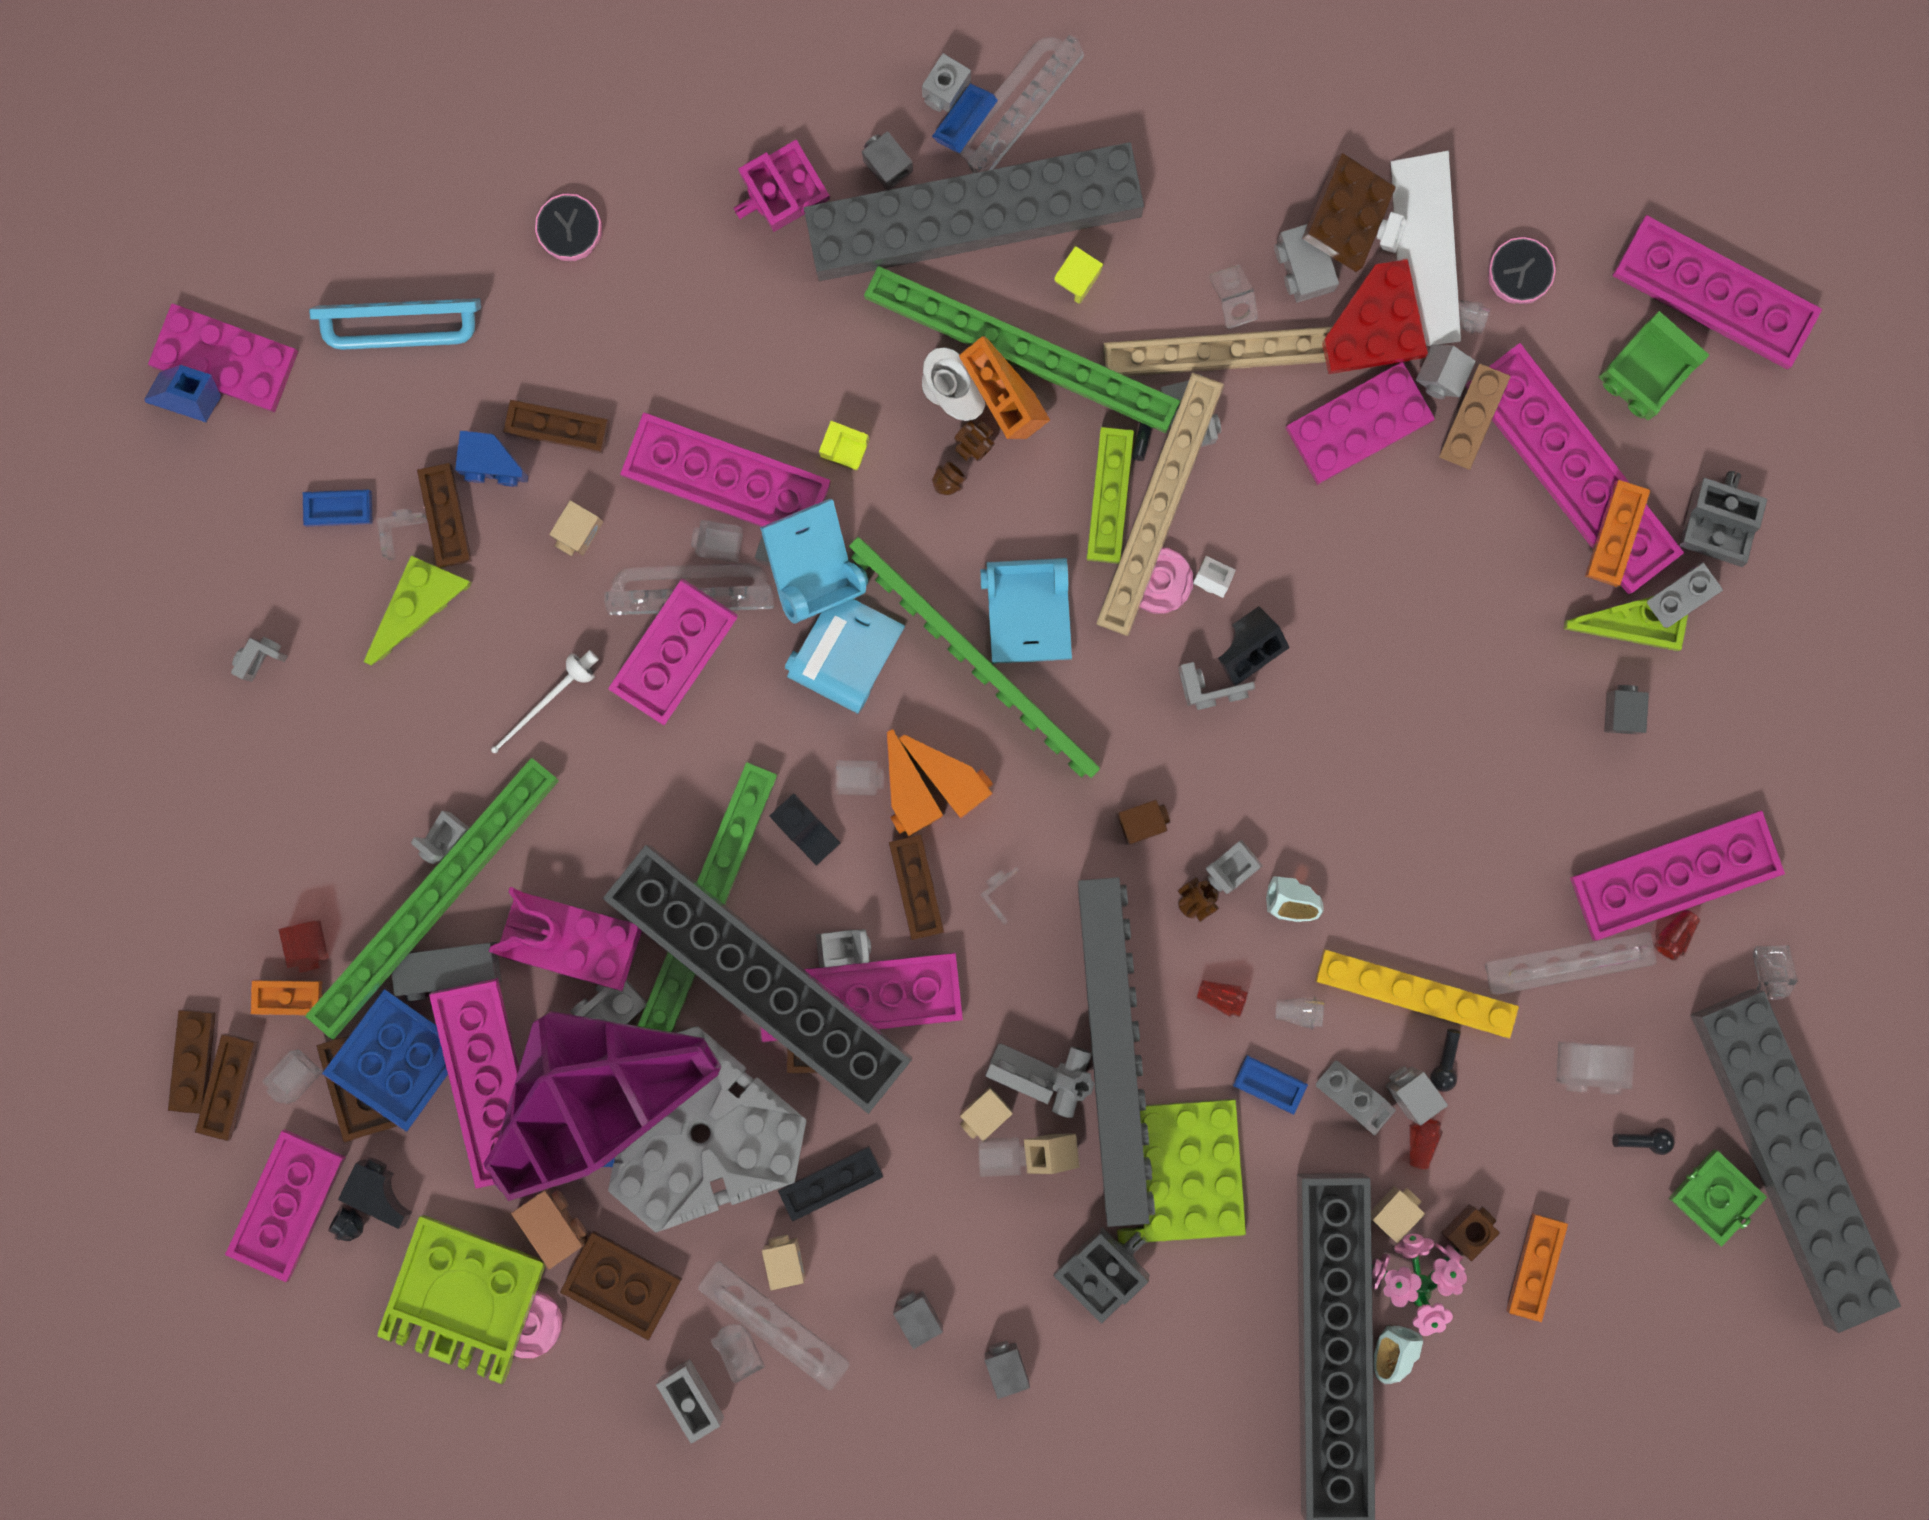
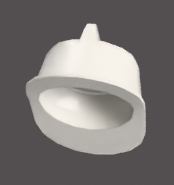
(950, 385)

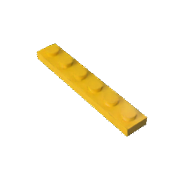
(1416, 993)

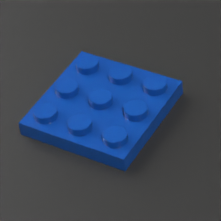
(391, 1061)

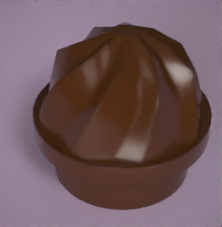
(948, 479)

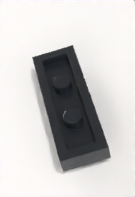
(831, 1183)

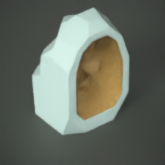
(1292, 900)
(1396, 1353)

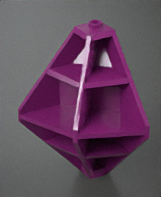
(588, 1096)

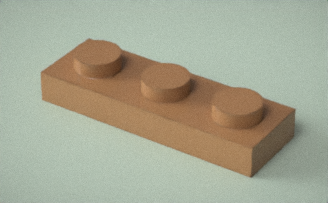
(1474, 416)

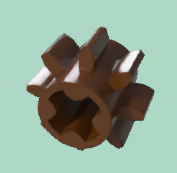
(974, 440)
(1198, 899)

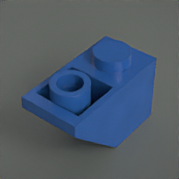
(184, 392)
(486, 457)

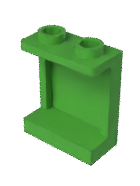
(1652, 366)

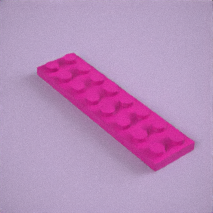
(1572, 463)

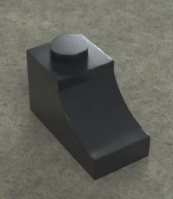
(1255, 644)
(805, 829)
(372, 1193)

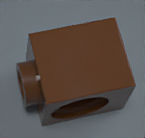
(1143, 821)
(1456, 1231)

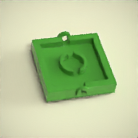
(1717, 1197)

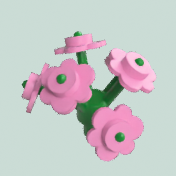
(1418, 1288)

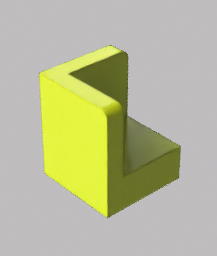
(1078, 273)
(844, 445)

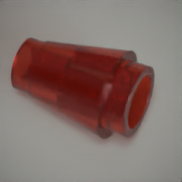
(1677, 935)
(1223, 997)
(1424, 1142)

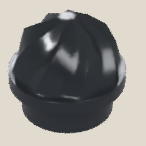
(346, 1225)

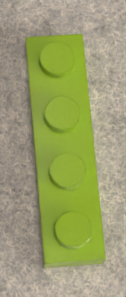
(1110, 495)

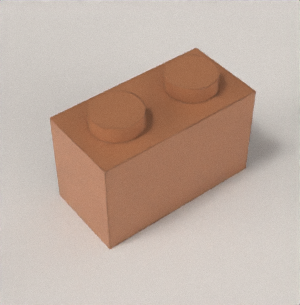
(550, 1226)

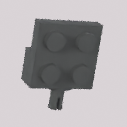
(1723, 520)
(1104, 1273)

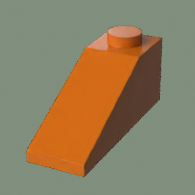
(1004, 391)
(954, 779)
(909, 795)

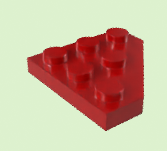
(1378, 323)

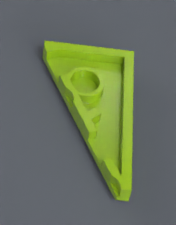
(417, 598)
(1631, 623)

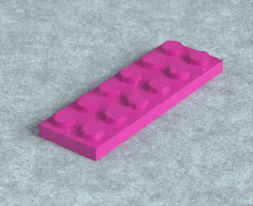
(1717, 292)
(719, 473)
(1677, 875)
(896, 990)
(478, 1064)

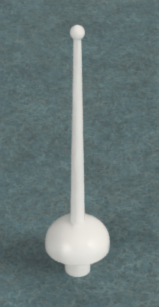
(578, 669)

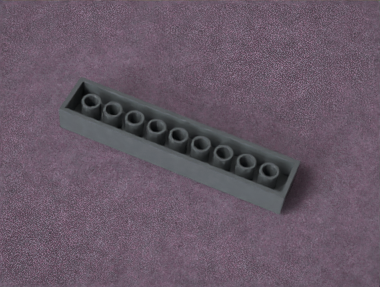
(974, 211)
(758, 978)
(1113, 1052)
(1795, 1160)
(1335, 1346)

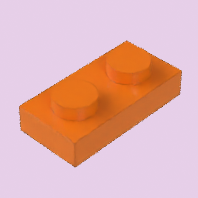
(284, 997)

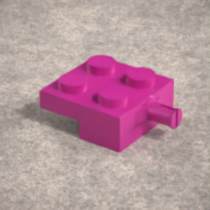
(781, 186)

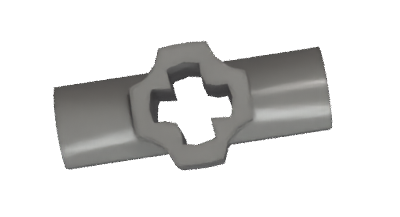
(1071, 1082)

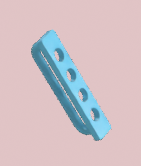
(326, 313)

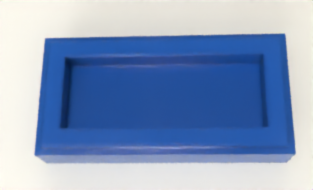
(965, 118)
(337, 508)
(1270, 1084)

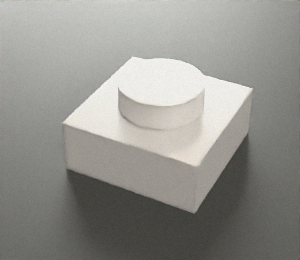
(1391, 232)
(1214, 576)

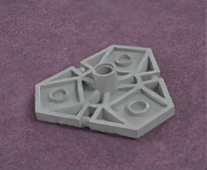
(750, 1146)

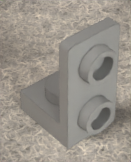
(1684, 595)
(1193, 681)
(1355, 1097)

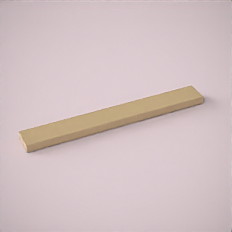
(1216, 352)
(1160, 504)

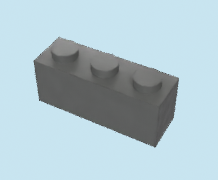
(444, 969)

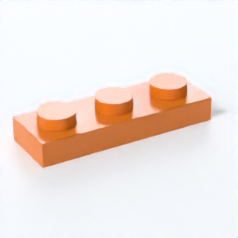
(1617, 533)
(1537, 1267)

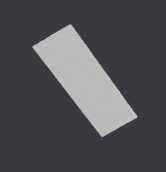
(1428, 241)

